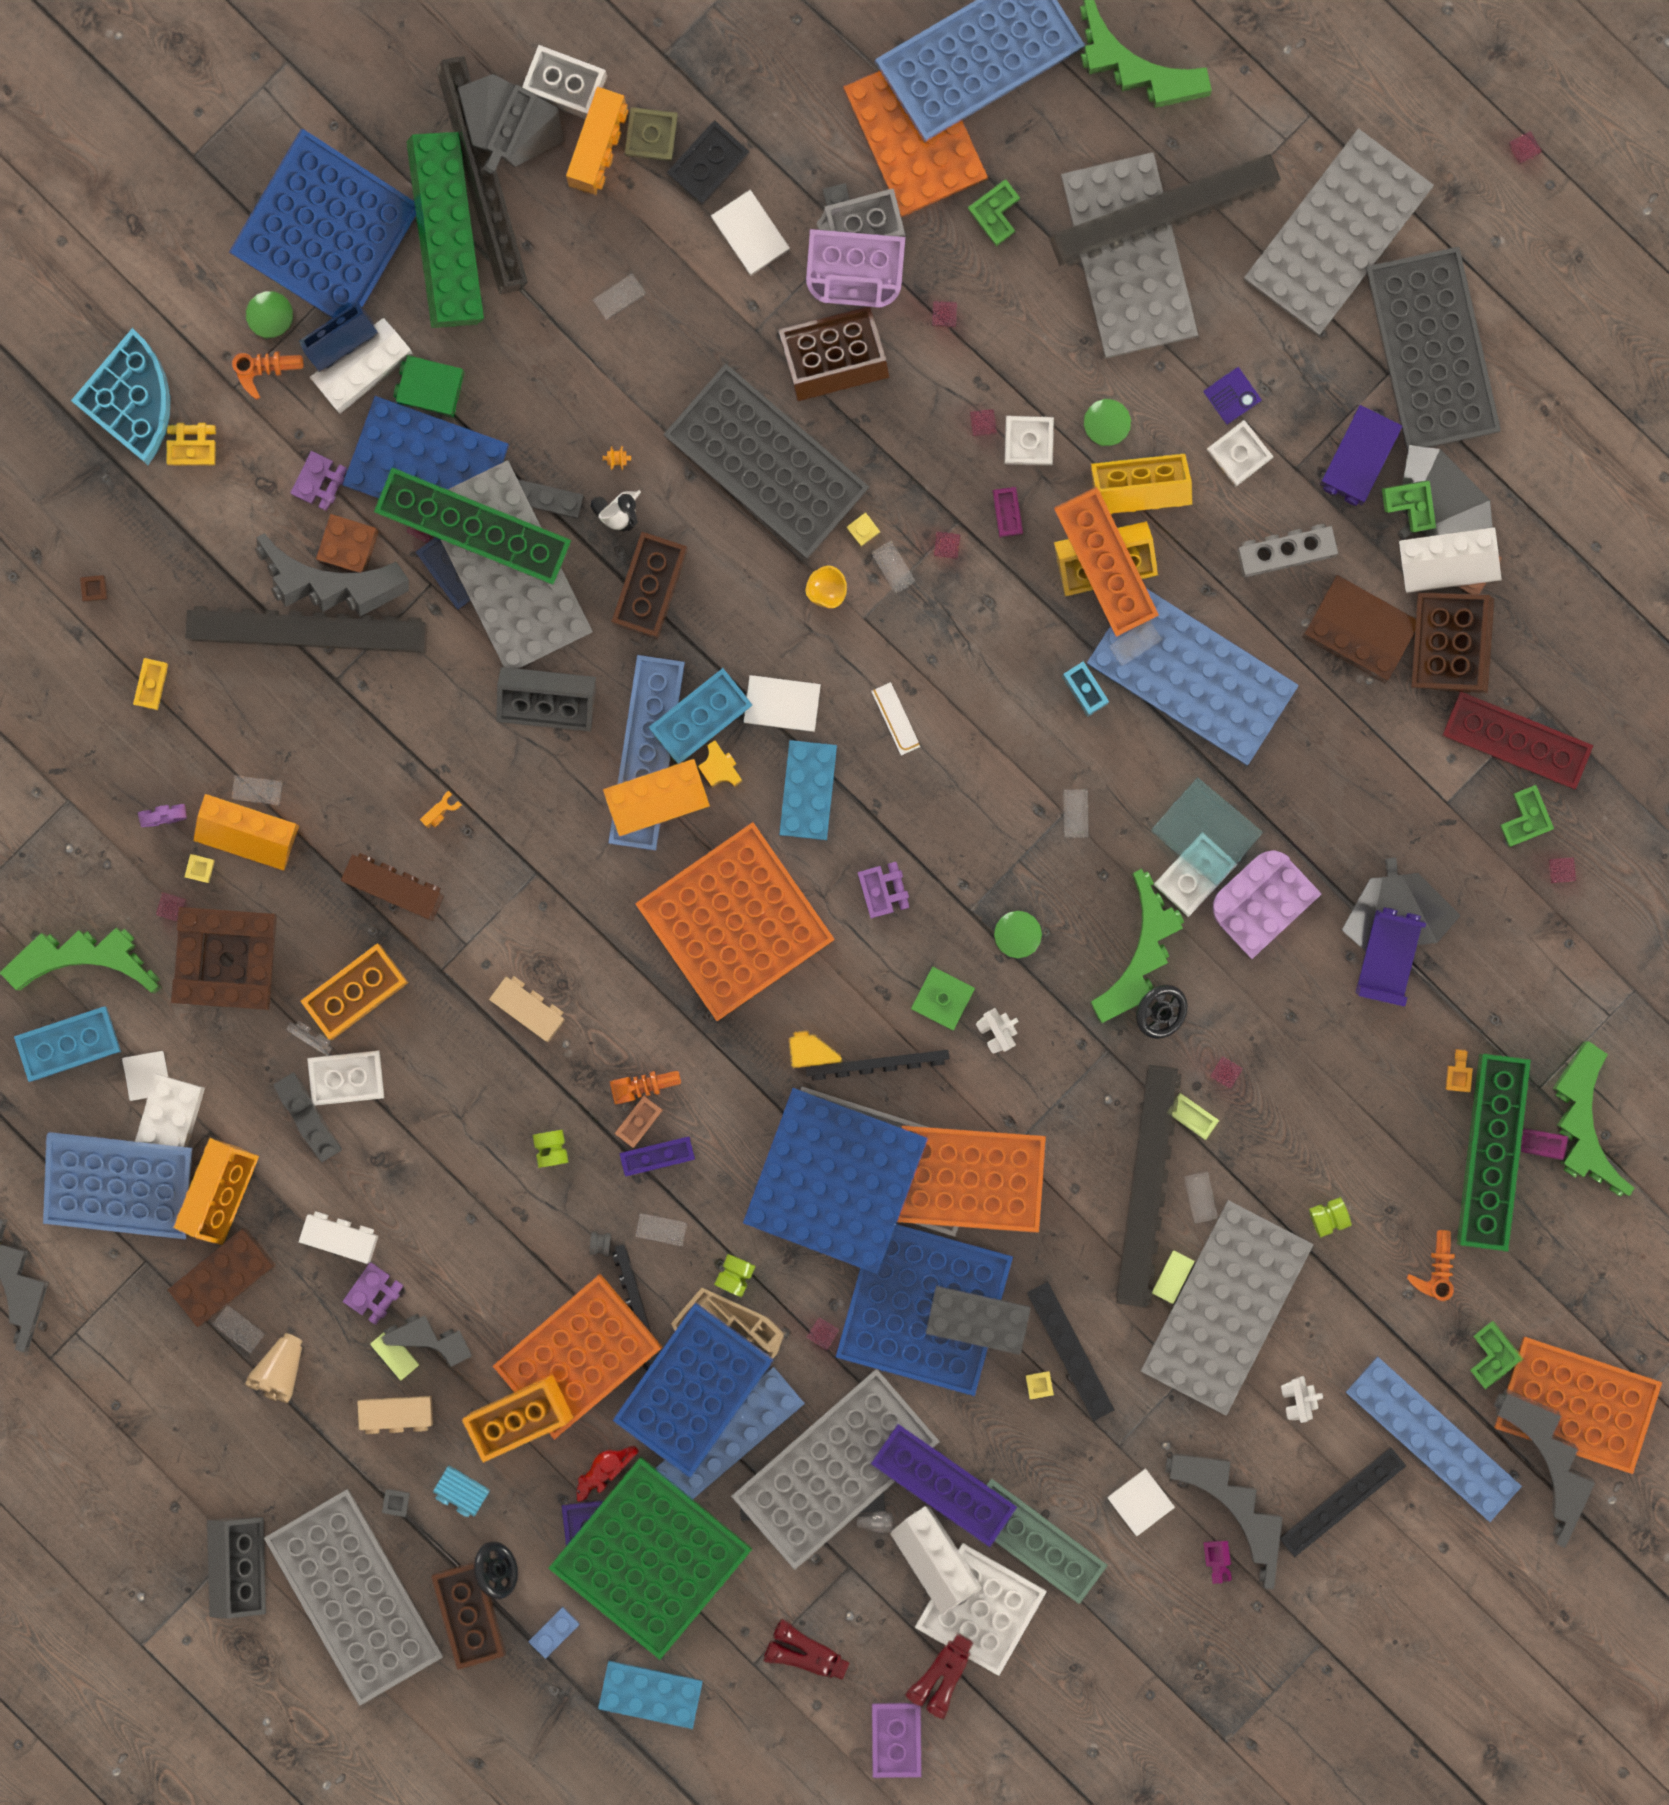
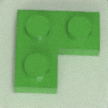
(989, 212)
(1416, 499)
(1533, 818)
(1501, 1355)

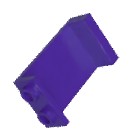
(1360, 456)
(1389, 956)

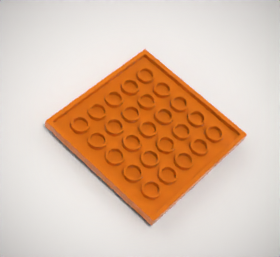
(735, 921)

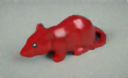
(605, 1466)

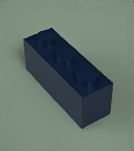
(338, 336)

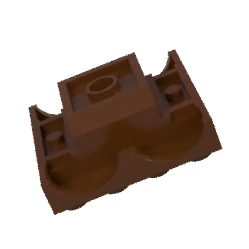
(245, 936)

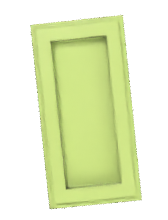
(1194, 1117)
(1173, 1276)
(396, 1357)

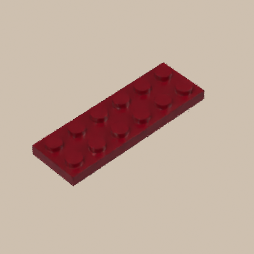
(1517, 740)

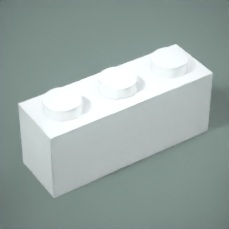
(339, 1237)

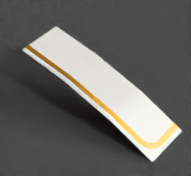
(895, 718)

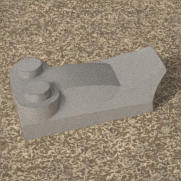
(866, 215)

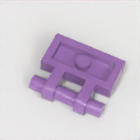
(312, 478)
(876, 892)
(367, 1288)

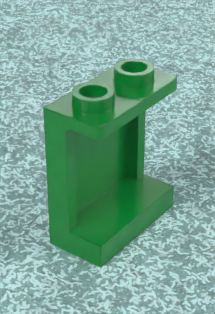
(429, 386)

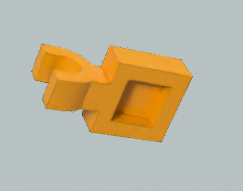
(434, 815)
(1459, 1076)

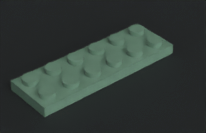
(1048, 1549)

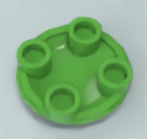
(269, 314)
(1107, 422)
(1018, 934)

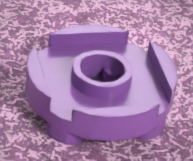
(162, 815)

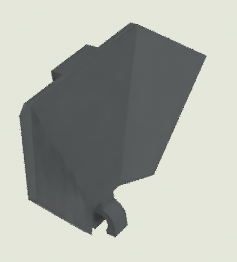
(508, 121)
(1455, 498)
(1403, 893)

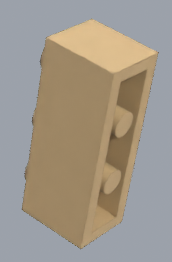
(528, 1008)
(395, 1414)

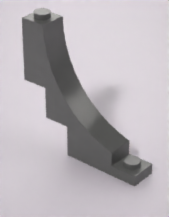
(23, 1292)
(1569, 1485)
(1260, 1529)

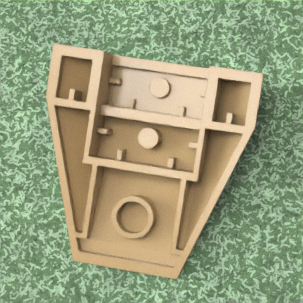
(748, 1323)

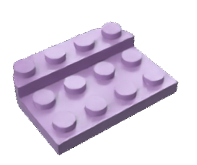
(854, 267)
(1262, 901)

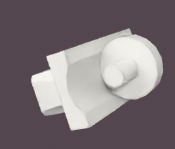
(1002, 1029)
(1302, 1410)

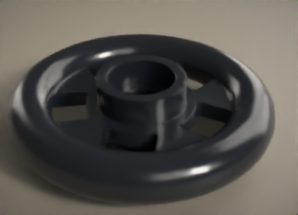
(1166, 1016)
(496, 1570)

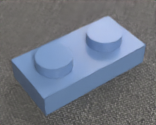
(554, 1632)

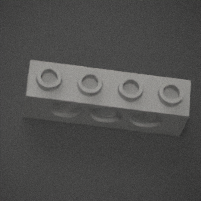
(1252, 565)

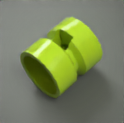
(548, 1156)
(1330, 1217)
(734, 1275)

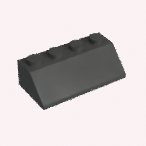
(545, 699)
(236, 1567)

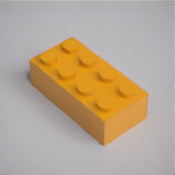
(596, 141)
(354, 991)
(216, 1191)
(517, 1418)

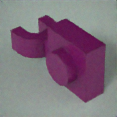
(1218, 1557)

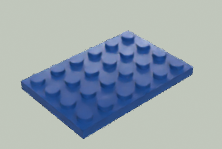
(419, 447)
(693, 1390)

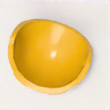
(826, 587)

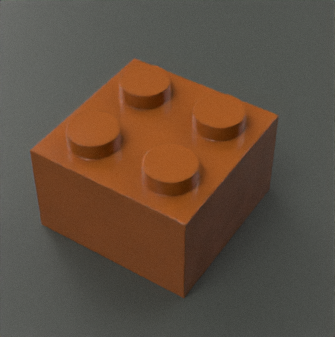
(347, 544)

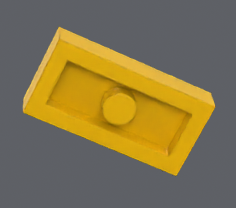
(150, 684)

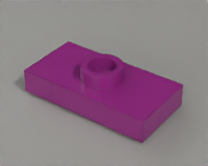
(1007, 512)
(1544, 1144)

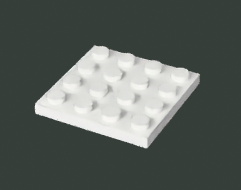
(990, 1617)

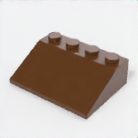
(834, 353)
(1361, 629)
(1453, 642)

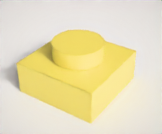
(863, 529)
(199, 868)
(1039, 1385)

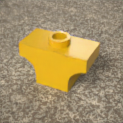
(719, 767)

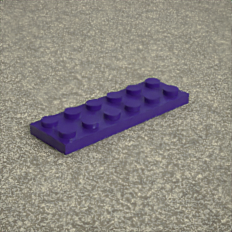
(943, 1485)

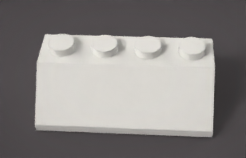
(362, 368)
(1450, 560)
(935, 1559)

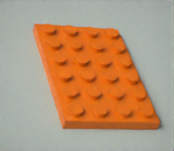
(914, 168)
(977, 1180)
(586, 1348)
(1598, 1403)

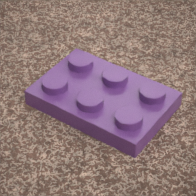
(896, 1740)

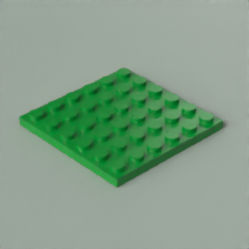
(650, 1558)

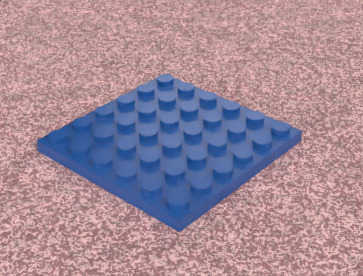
(324, 227)
(835, 1180)
(893, 1309)

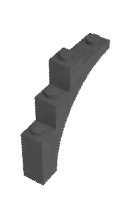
(326, 589)

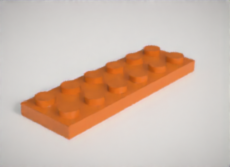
(1106, 561)

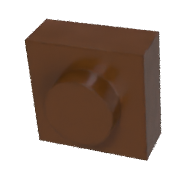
(93, 588)

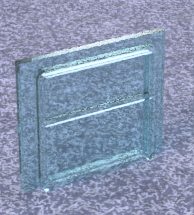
(1207, 831)

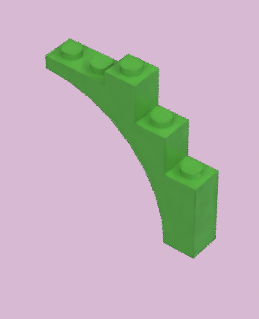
(1106, 53)
(44, 956)
(1148, 956)
(1585, 1154)

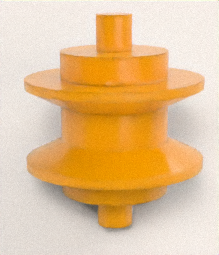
(616, 458)

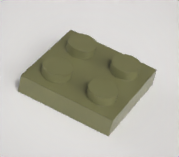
(651, 134)

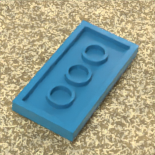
(700, 716)
(808, 790)
(67, 1044)
(650, 1694)

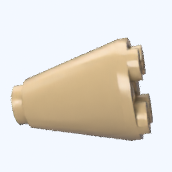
(277, 1369)

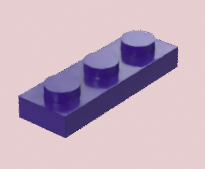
(657, 1156)

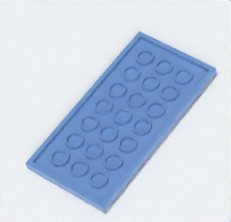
(976, 59)
(1201, 682)

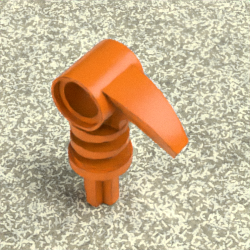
(261, 364)
(625, 1089)
(1442, 1267)

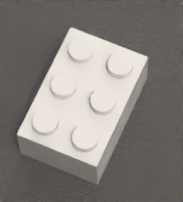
(563, 81)
(170, 1112)

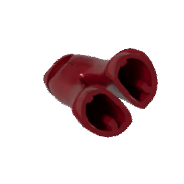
(818, 1657)
(948, 1663)

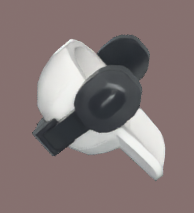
(620, 513)

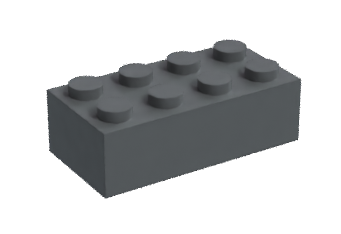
(978, 1320)

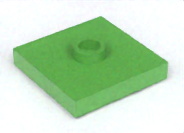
(942, 998)

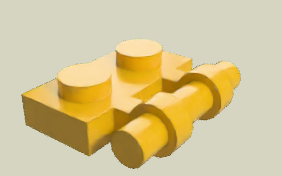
(191, 452)

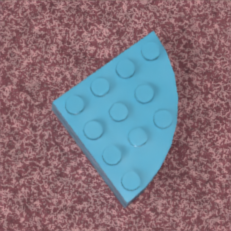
(129, 397)

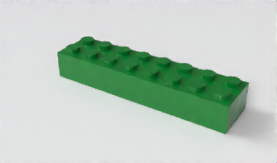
(444, 229)
(472, 526)
(1493, 1152)

